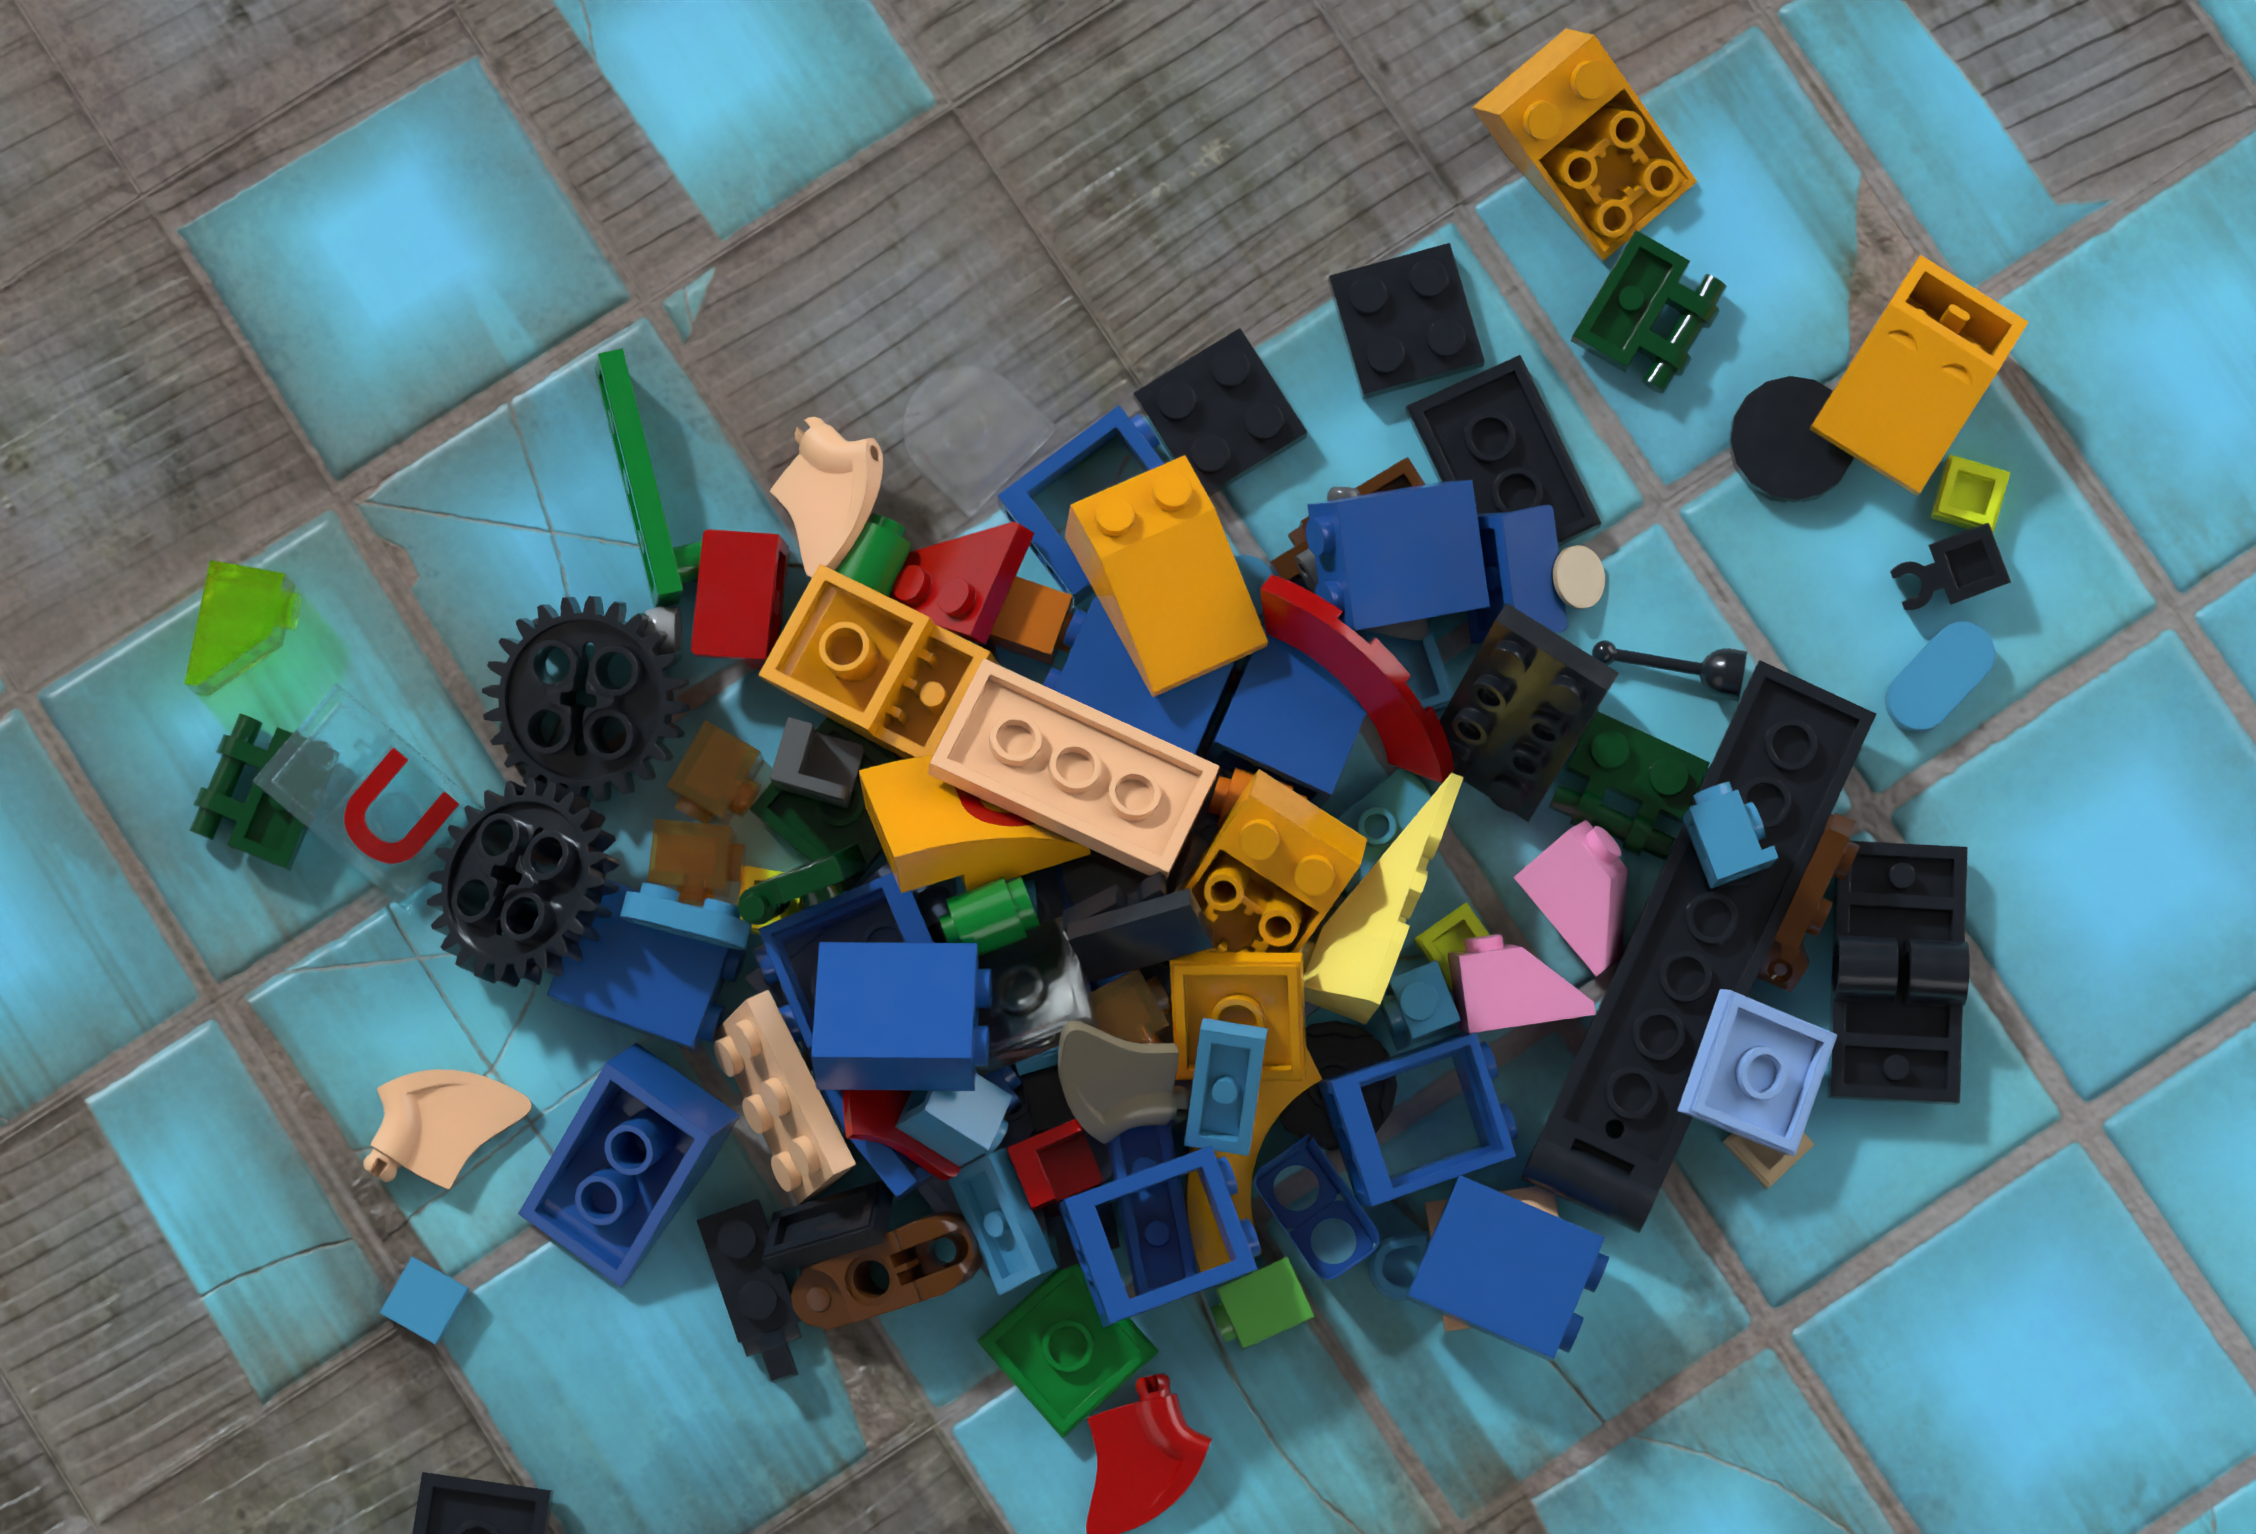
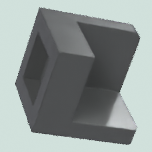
(816, 764)

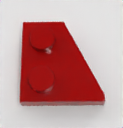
(964, 579)

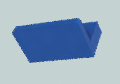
(1518, 566)

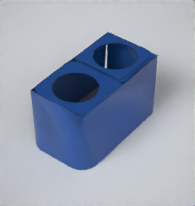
(1324, 1208)

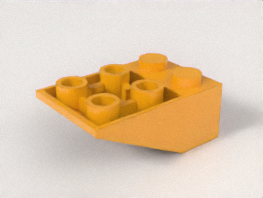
(1585, 141)
(1918, 375)
(1272, 870)

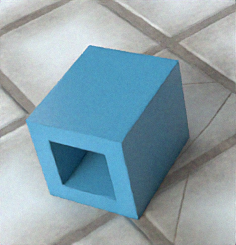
(957, 1122)

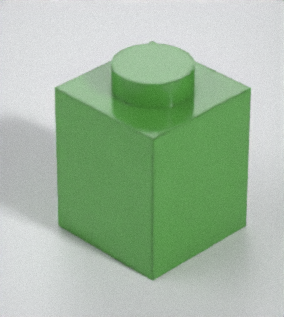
(1261, 1305)

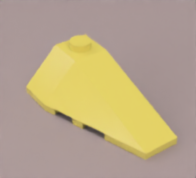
(1363, 938)

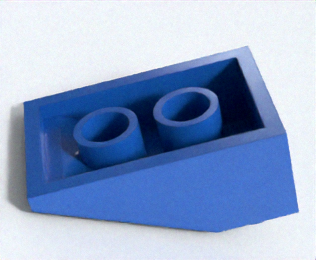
(627, 1162)

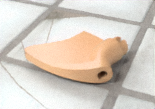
(829, 492)
(439, 1122)

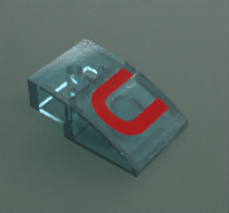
(367, 795)

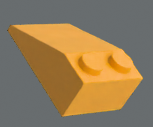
(1165, 575)

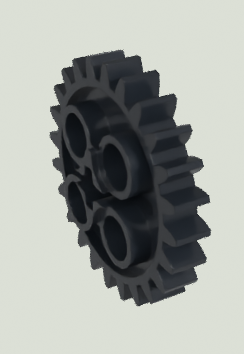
(530, 693)
(523, 883)

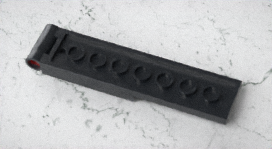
(1790, 758)

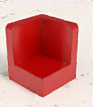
(1055, 1164)

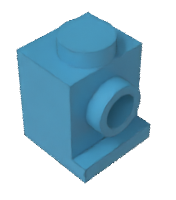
(1727, 835)
(1418, 1006)

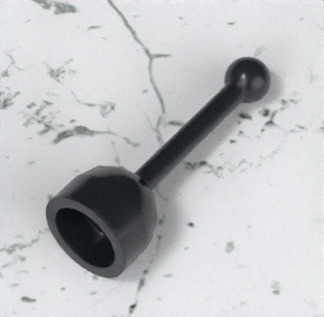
(1719, 672)

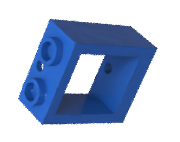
(1020, 508)
(776, 962)
(1358, 1140)
(1096, 1255)

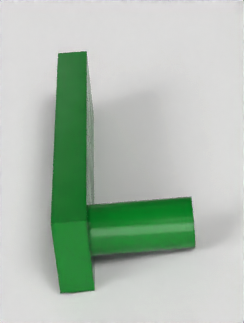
(664, 565)

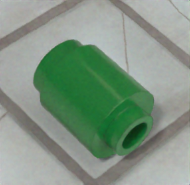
(877, 554)
(990, 915)

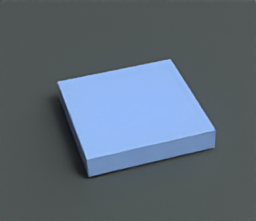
(1757, 1072)

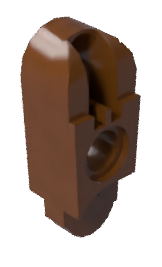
(842, 1288)

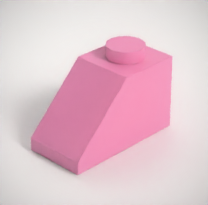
(1582, 892)
(1509, 987)

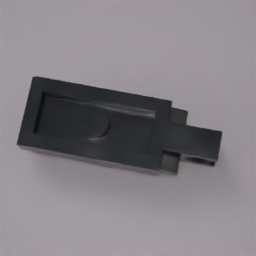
(753, 1296)

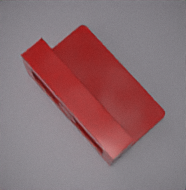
(739, 595)

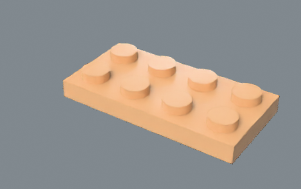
(1073, 770)

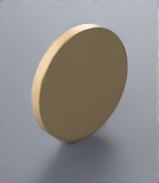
(1578, 577)

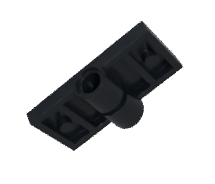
(1522, 711)
(1899, 974)

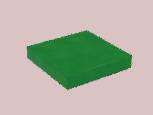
(1062, 1353)

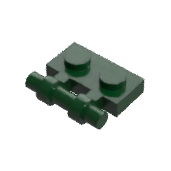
(1630, 303)
(1637, 768)
(261, 825)
(813, 881)

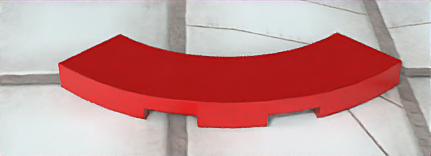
(1368, 670)

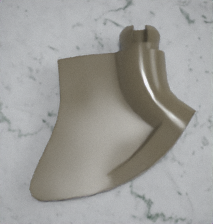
(1118, 1082)

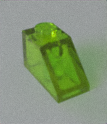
(239, 623)

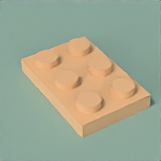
(781, 1098)

